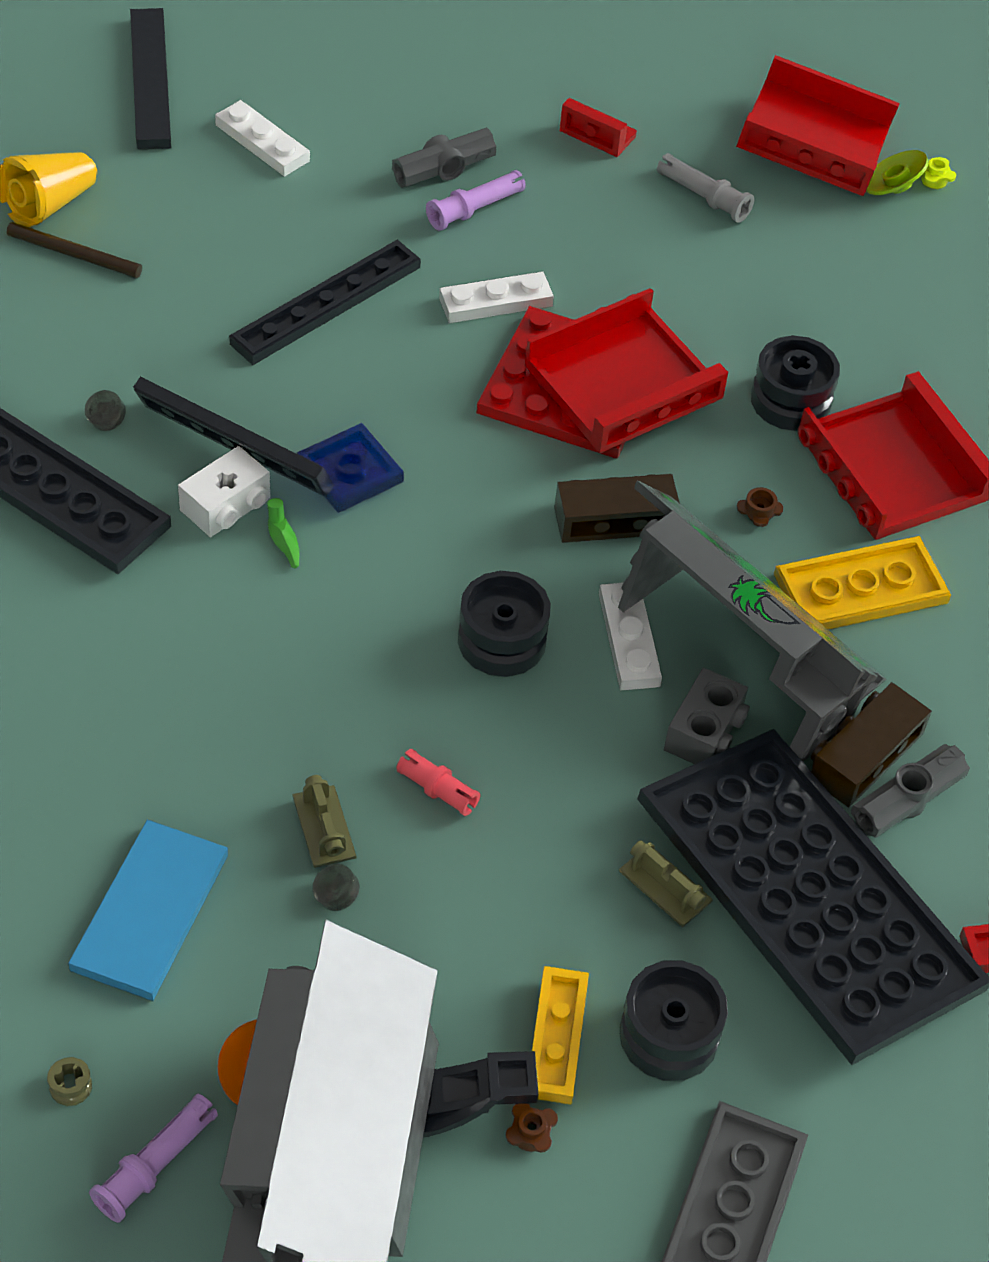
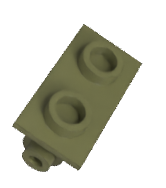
(323, 823)
(664, 883)

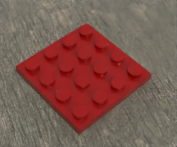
(520, 399)

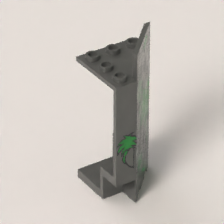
(812, 661)

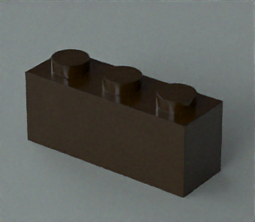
(607, 507)
(869, 743)

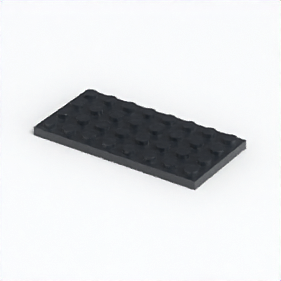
(814, 894)

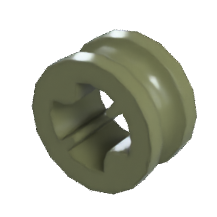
(55, 1080)

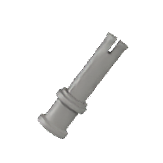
(717, 193)

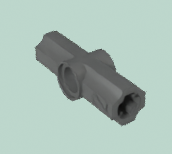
(444, 157)
(926, 780)

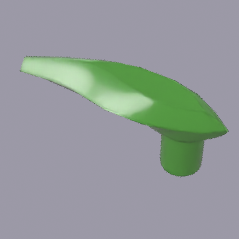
(282, 532)

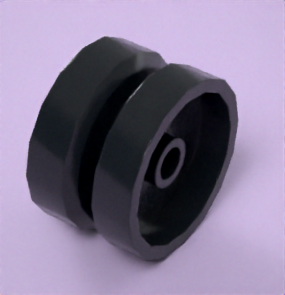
(793, 376)
(503, 623)
(673, 1020)

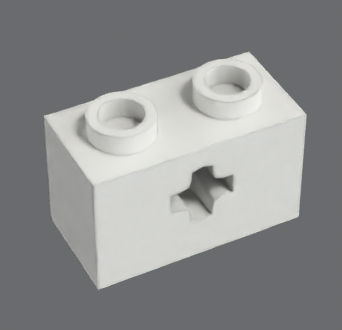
(224, 491)

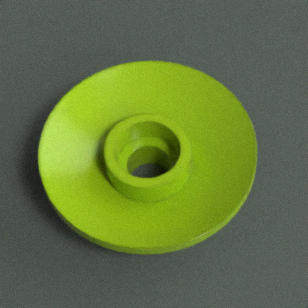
(897, 172)

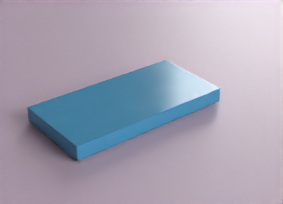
(148, 910)

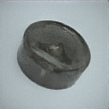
(105, 410)
(336, 887)

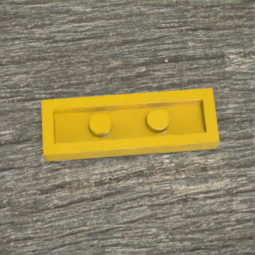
(559, 1032)

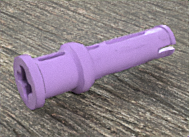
(463, 203)
(139, 1171)

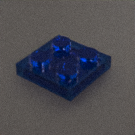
(355, 466)

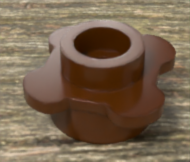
(760, 506)
(531, 1140)

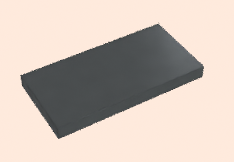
(736, 1190)

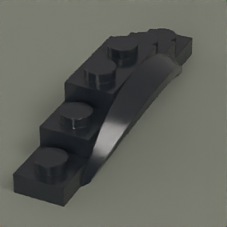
(473, 1088)

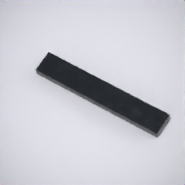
(150, 79)
(324, 302)
(232, 435)

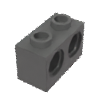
(702, 716)

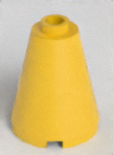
(43, 183)

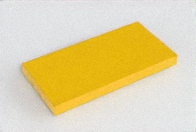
(865, 583)

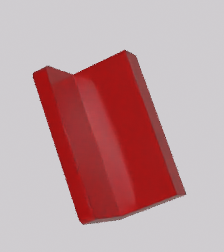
(595, 127)

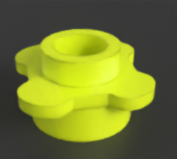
(938, 173)

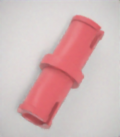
(438, 782)

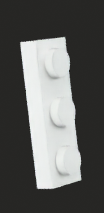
(262, 138)
(495, 297)
(630, 641)

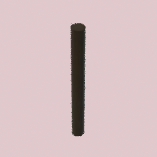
(74, 250)

